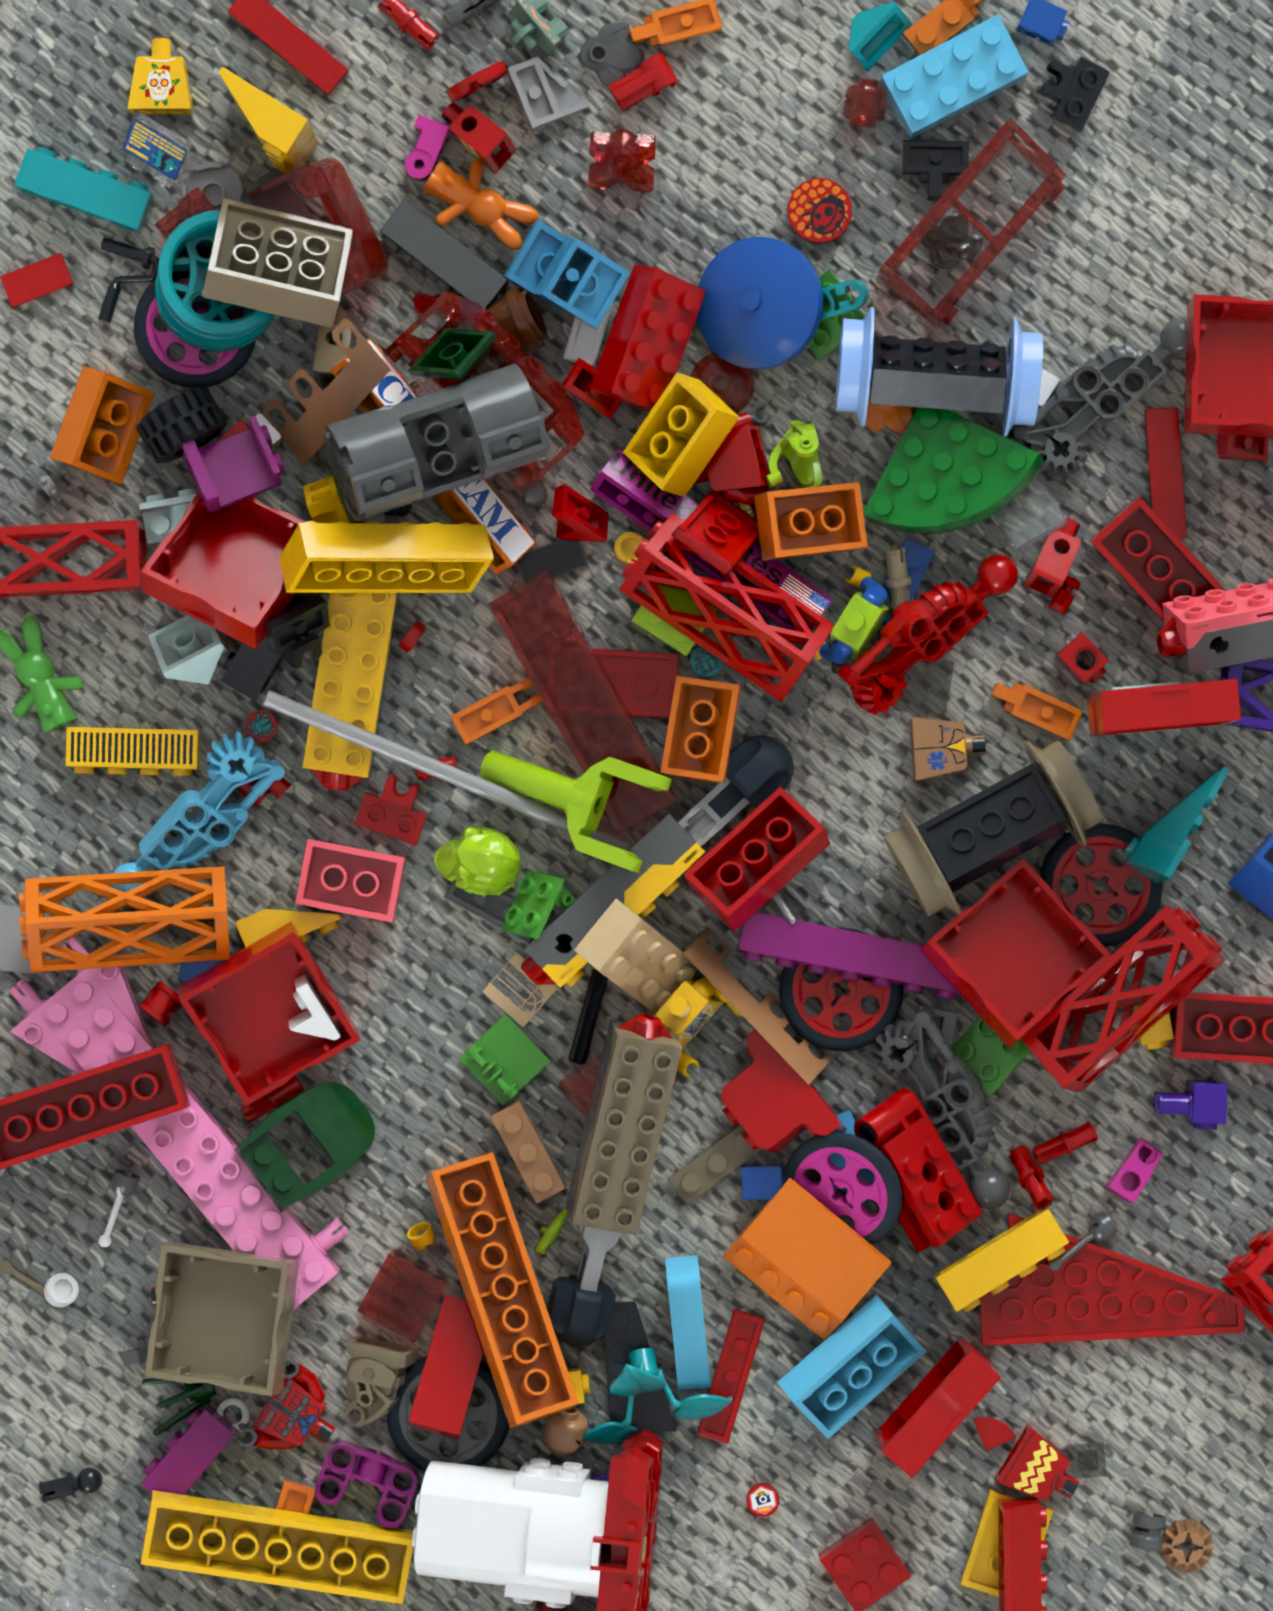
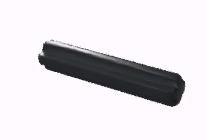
(588, 1017)

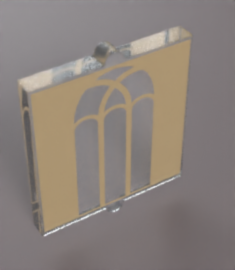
(516, 992)

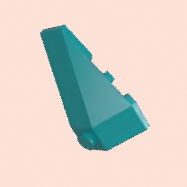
(1164, 843)

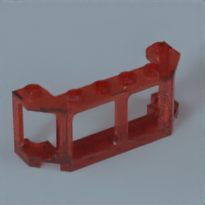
(456, 310)

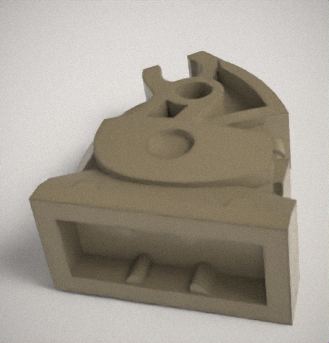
(375, 1376)

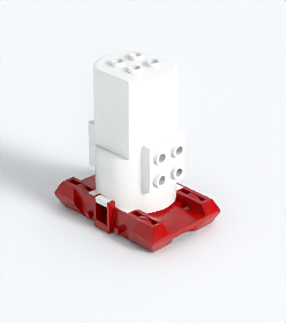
(545, 1527)

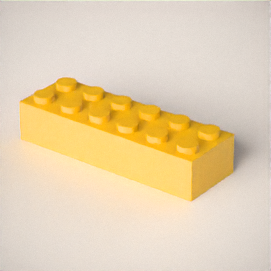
(385, 557)

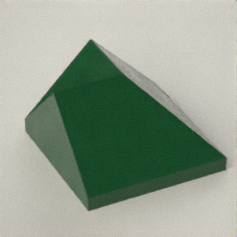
(454, 355)

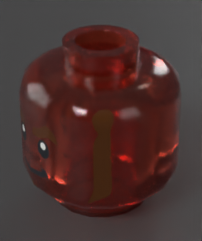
(865, 103)

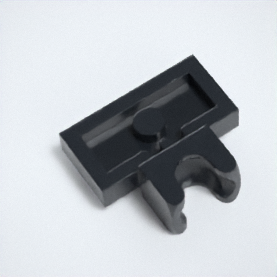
(1074, 91)
(297, 630)

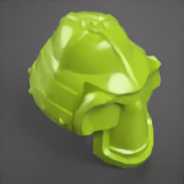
(480, 861)

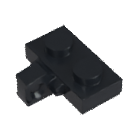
(934, 162)

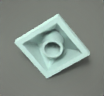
(188, 650)

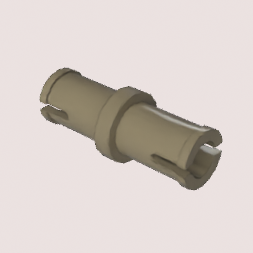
(898, 579)

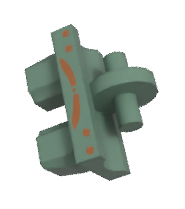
(533, 29)

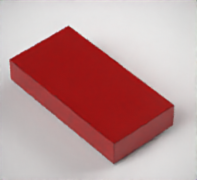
(37, 280)

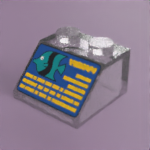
(158, 150)

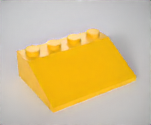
(281, 131)

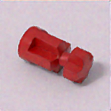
(1063, 598)

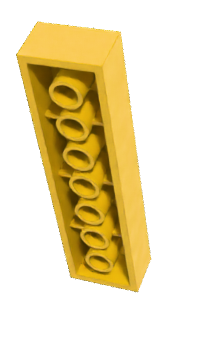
(277, 1547)

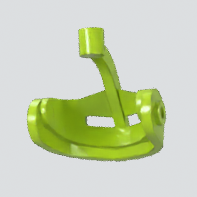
(800, 449)

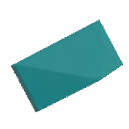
(875, 32)

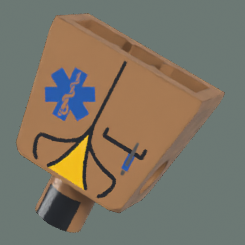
(941, 747)

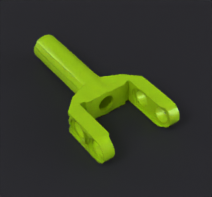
(580, 798)

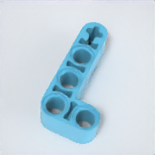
(687, 1322)

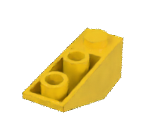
(268, 920)

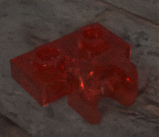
(192, 204)

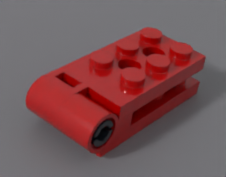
(933, 1190)

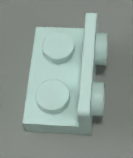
(164, 514)

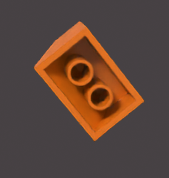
(101, 425)
(700, 730)

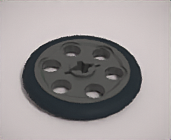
(470, 1450)

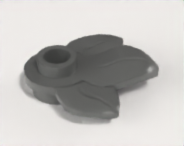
(617, 53)

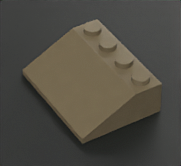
(277, 263)

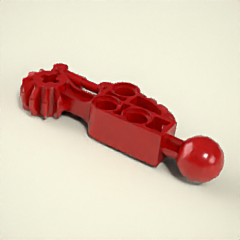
(924, 631)

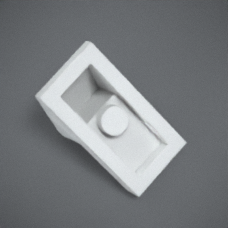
(316, 1018)

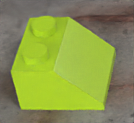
(680, 601)

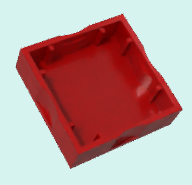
(1229, 366)
(224, 567)
(1163, 707)
(1015, 953)
(246, 1010)
(936, 1406)

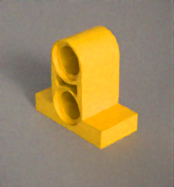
(325, 501)

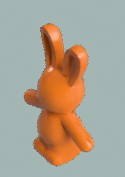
(483, 206)

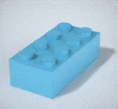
(954, 76)
(851, 1367)

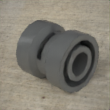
(1147, 1531)

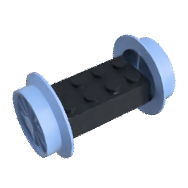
(939, 373)

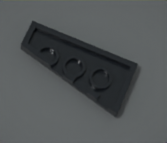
(622, 1337)

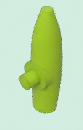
(551, 1232)

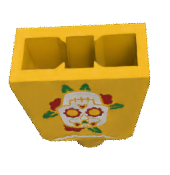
(160, 82)

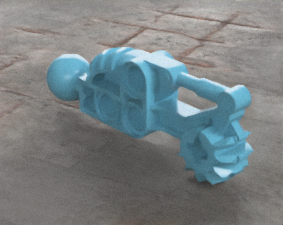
(195, 837)

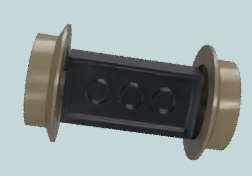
(993, 827)

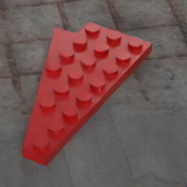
(1103, 1298)

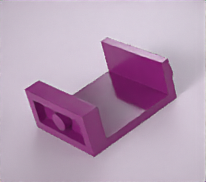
(234, 467)

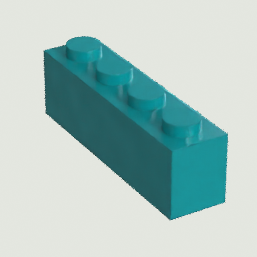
(84, 190)

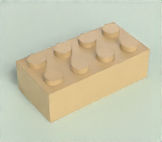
(635, 956)

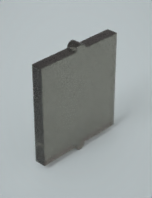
(927, 688)

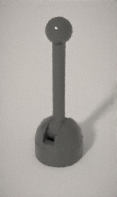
(1100, 1229)

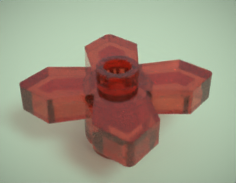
(622, 157)

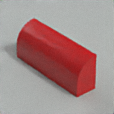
(448, 1371)

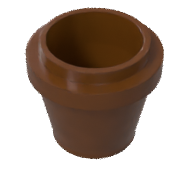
(520, 317)

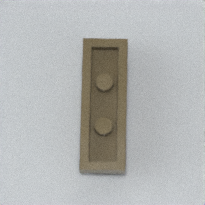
(712, 1165)

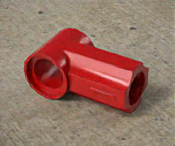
(647, 80)

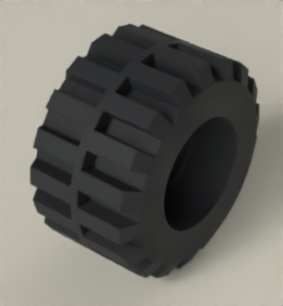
(178, 421)

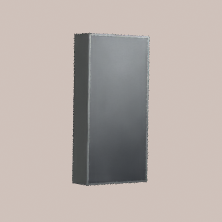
(556, 557)

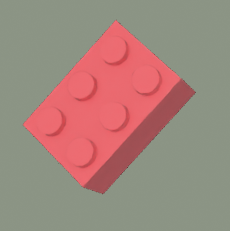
(351, 880)

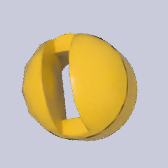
(421, 1241)

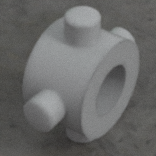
(49, 486)

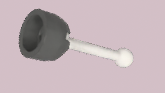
(123, 1186)

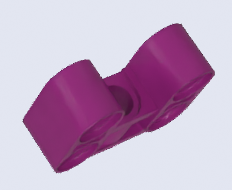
(372, 1469)

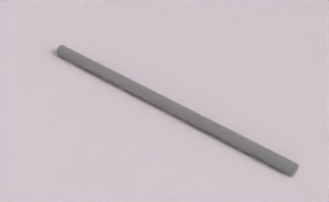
(430, 766)

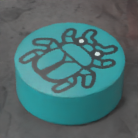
(705, 663)

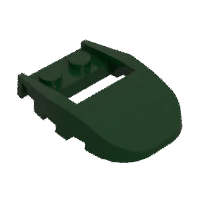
(336, 1122)

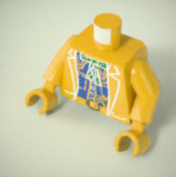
(689, 1011)

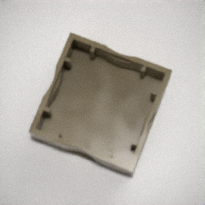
(222, 1318)

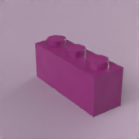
(190, 1453)

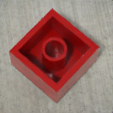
(864, 1565)

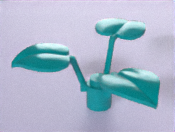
(644, 1377)

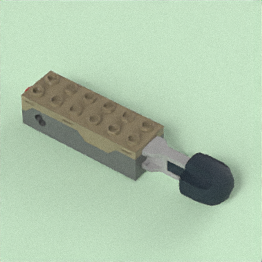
(614, 1166)

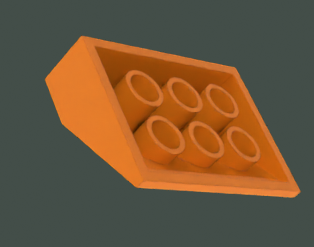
(806, 1258)

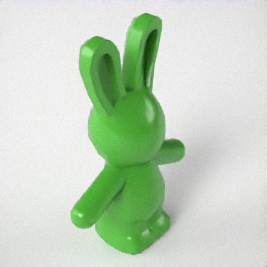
(36, 672)

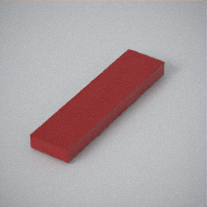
(290, 43)
(1166, 468)
(732, 1373)

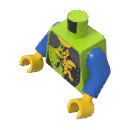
(858, 621)

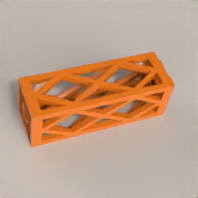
(102, 918)

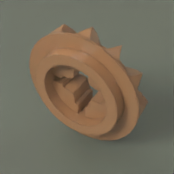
(1176, 1534)

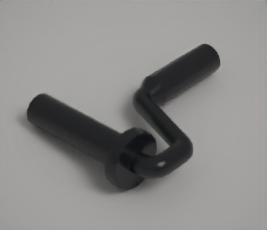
(146, 257)

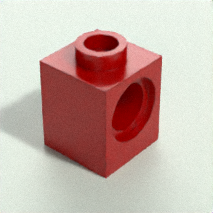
(1068, 659)

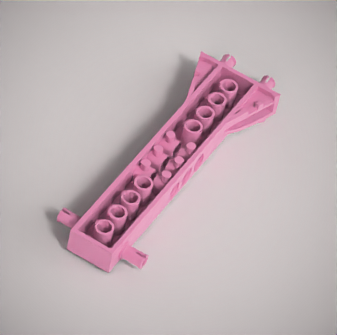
(99, 1023)

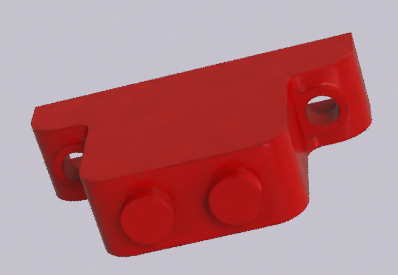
(775, 1101)

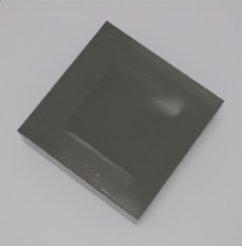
(1088, 1460)

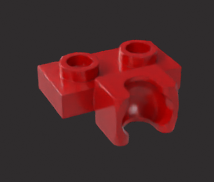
(393, 812)

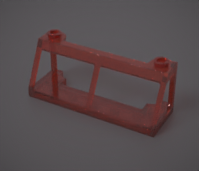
(1050, 188)

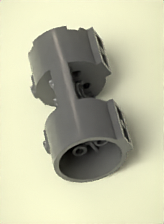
(436, 442)

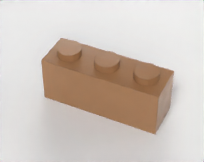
(528, 1151)

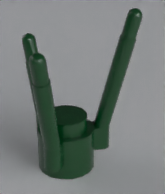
(194, 1391)

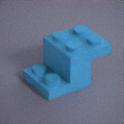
(566, 274)

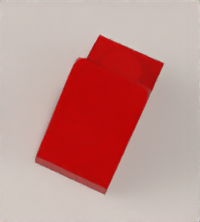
(579, 383)
(1242, 448)
(578, 517)

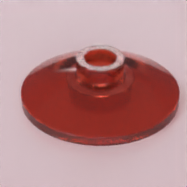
(739, 379)

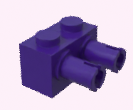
(1201, 1103)

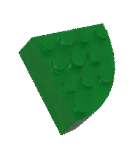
(948, 475)

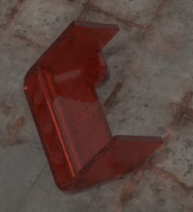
(331, 183)

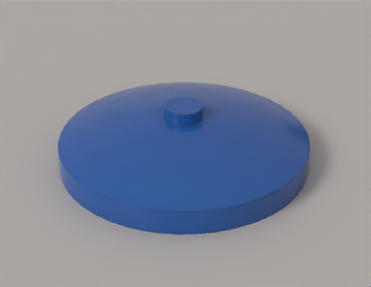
(760, 303)

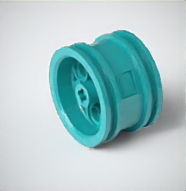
(202, 331)

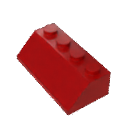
(1021, 1554)

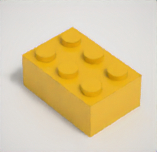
(680, 434)

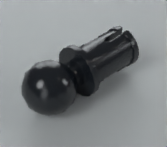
(88, 1481)

